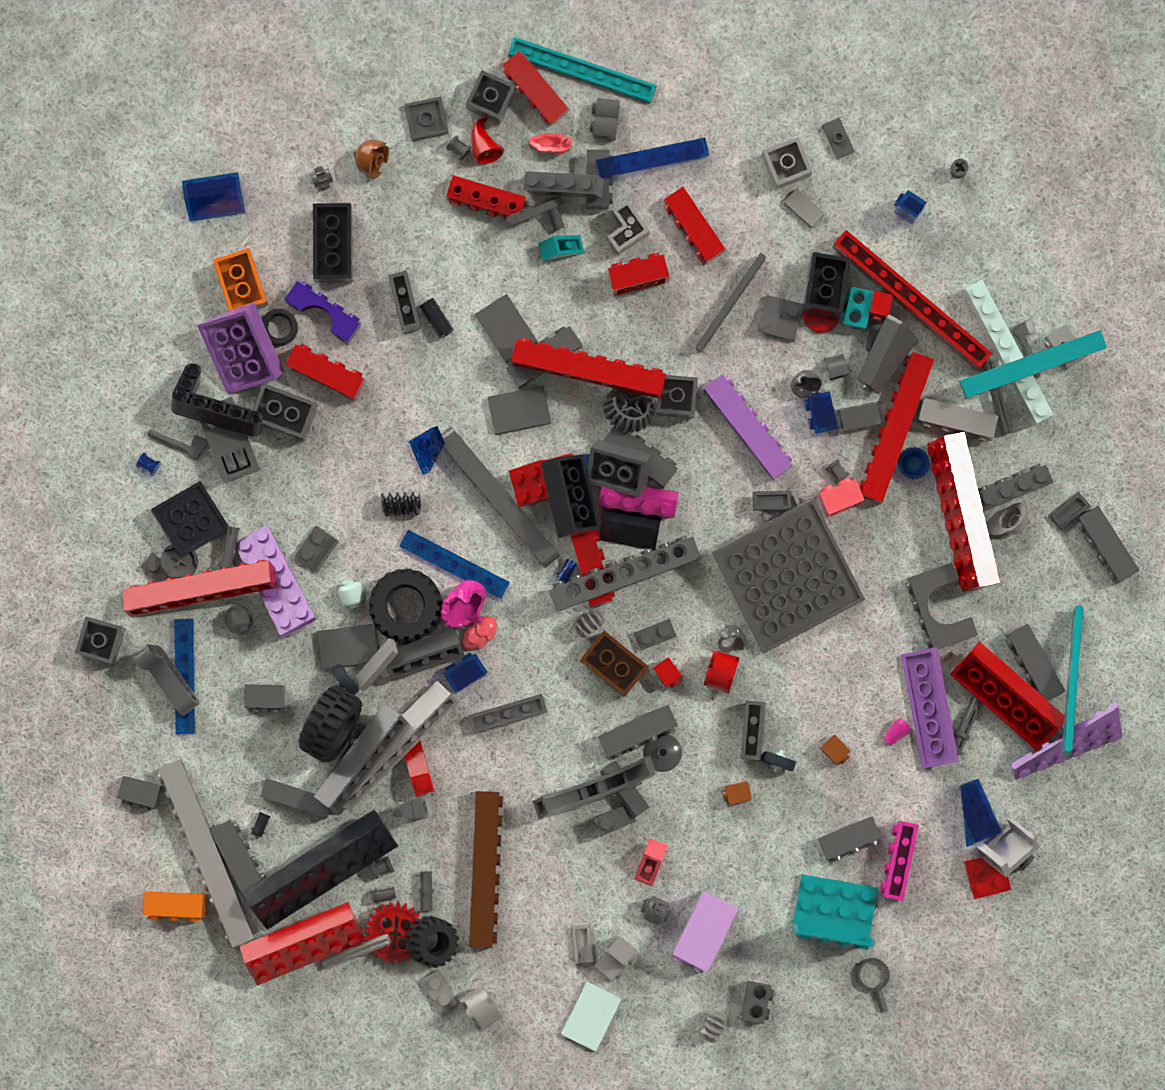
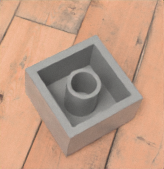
(787, 163)

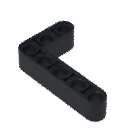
(209, 410)

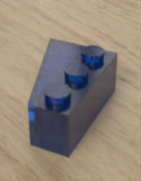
(978, 813)

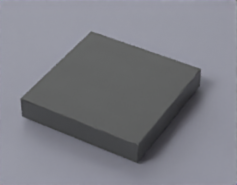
(426, 118)

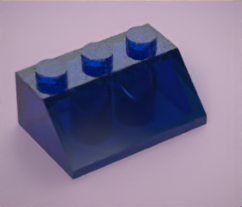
(213, 196)

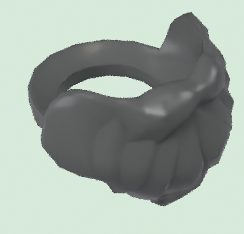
(728, 632)

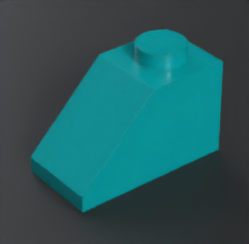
(560, 247)

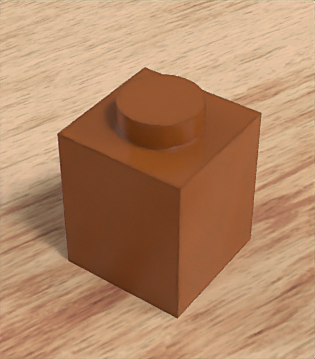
(836, 750)
(737, 793)

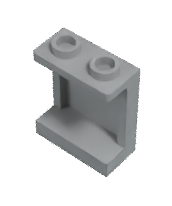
(1009, 847)

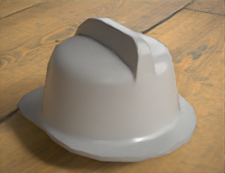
(1010, 520)

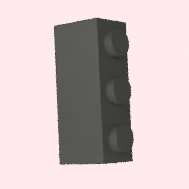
(591, 169)
(404, 302)
(753, 730)
(850, 839)

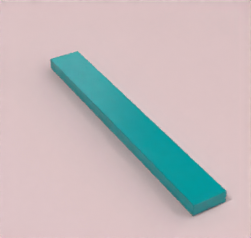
(584, 70)
(1033, 364)
(1072, 681)

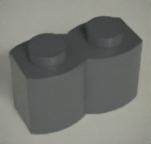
(606, 118)

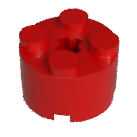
(722, 672)

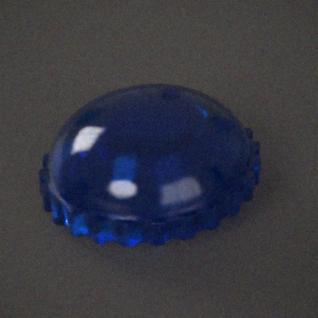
(913, 463)

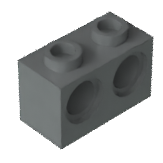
(751, 1001)

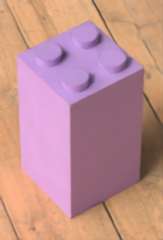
(704, 932)

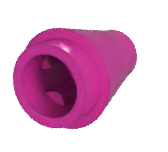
(897, 731)

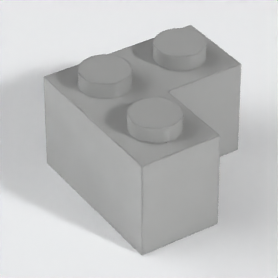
(631, 229)
(616, 957)

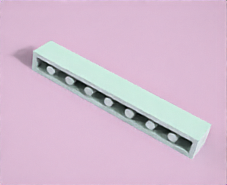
(1006, 350)

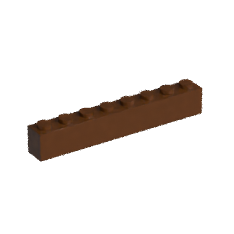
(484, 869)

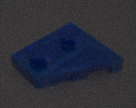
(427, 448)

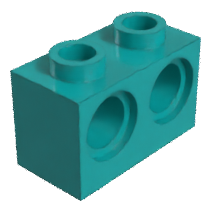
(861, 310)

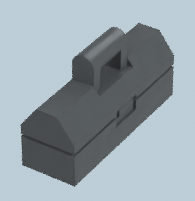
(412, 809)

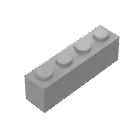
(957, 419)

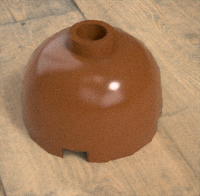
(370, 157)

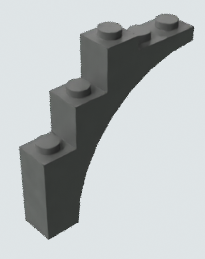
(595, 789)

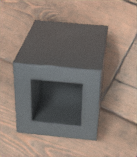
(836, 366)

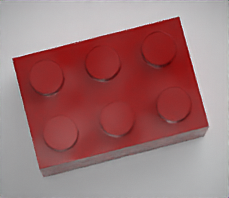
(638, 274)

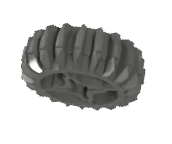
(628, 410)

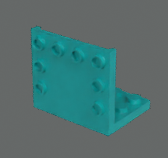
(834, 911)

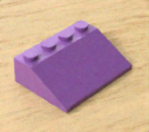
(241, 348)

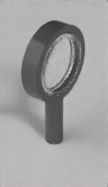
(874, 976)

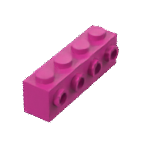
(651, 502)
(900, 860)

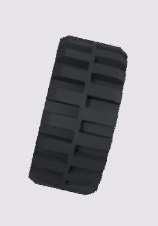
(379, 605)
(330, 724)

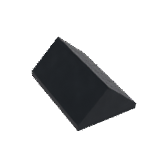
(630, 528)

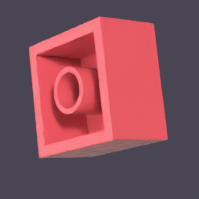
(840, 498)

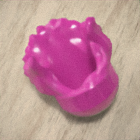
(463, 604)

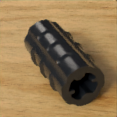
(436, 318)

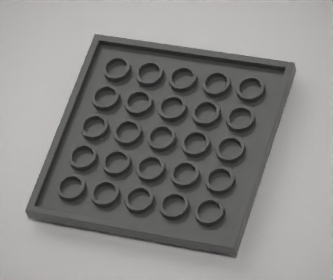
(788, 575)

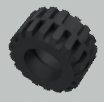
(445, 944)

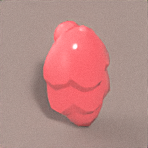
(550, 143)
(479, 634)

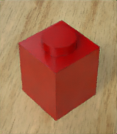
(880, 306)
(668, 673)

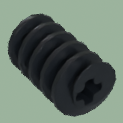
(401, 504)

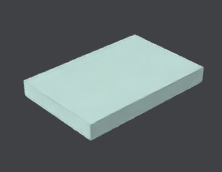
(591, 1016)

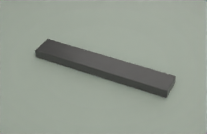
(731, 302)

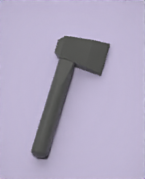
(1020, 331)
(194, 450)

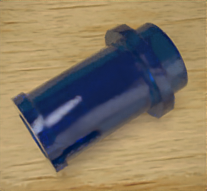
(566, 571)

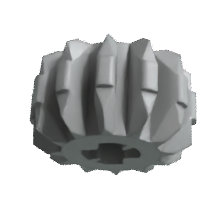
(589, 622)
(713, 1026)

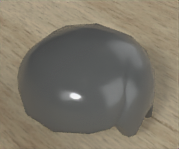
(805, 383)

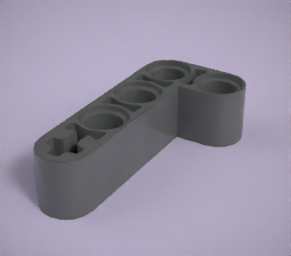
(168, 677)

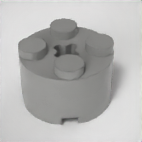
(480, 1008)

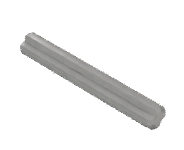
(356, 951)

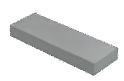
(376, 664)

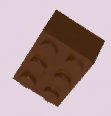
(614, 663)

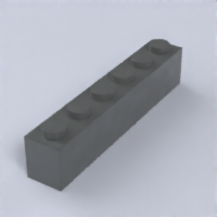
(360, 759)

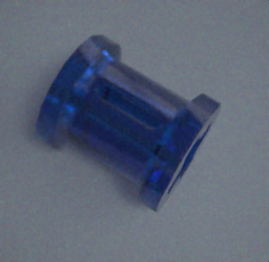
(148, 464)

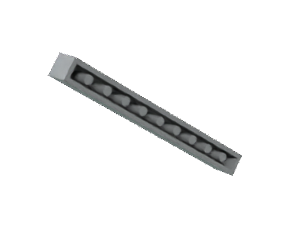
(207, 854)

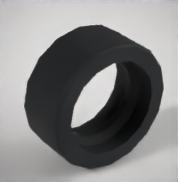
(293, 331)

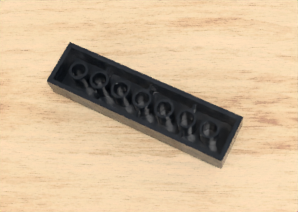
(320, 869)

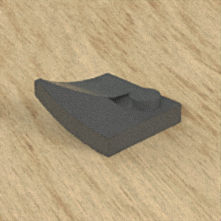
(780, 318)

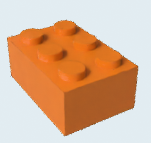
(240, 280)
(174, 905)

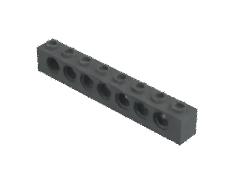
(688, 551)

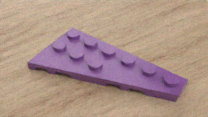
(1087, 736)

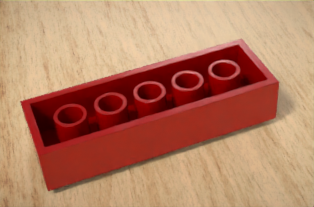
(1008, 696)
(302, 943)

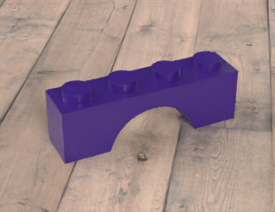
(303, 298)

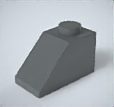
(613, 820)

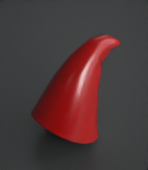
(483, 143)

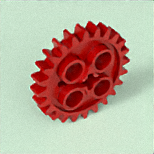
(376, 930)

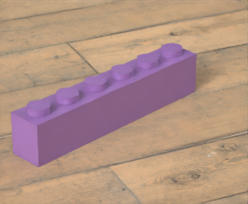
(747, 427)

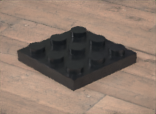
(190, 519)

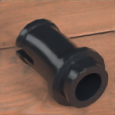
(260, 824)

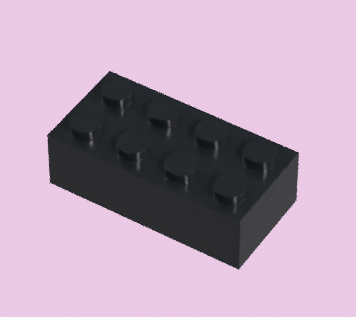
(332, 242)
(570, 496)

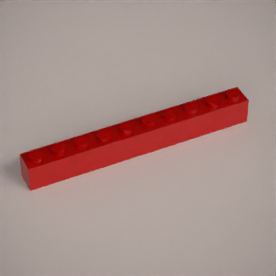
(912, 300)

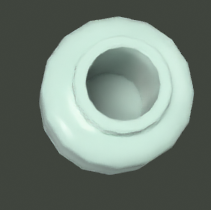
(351, 594)

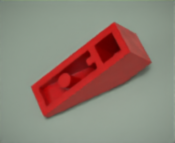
(419, 770)

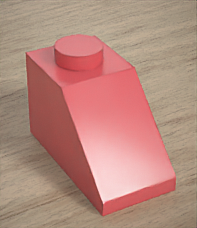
(650, 862)

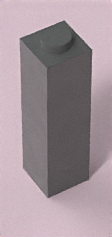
(294, 797)

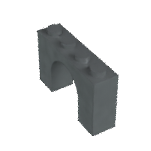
(938, 634)

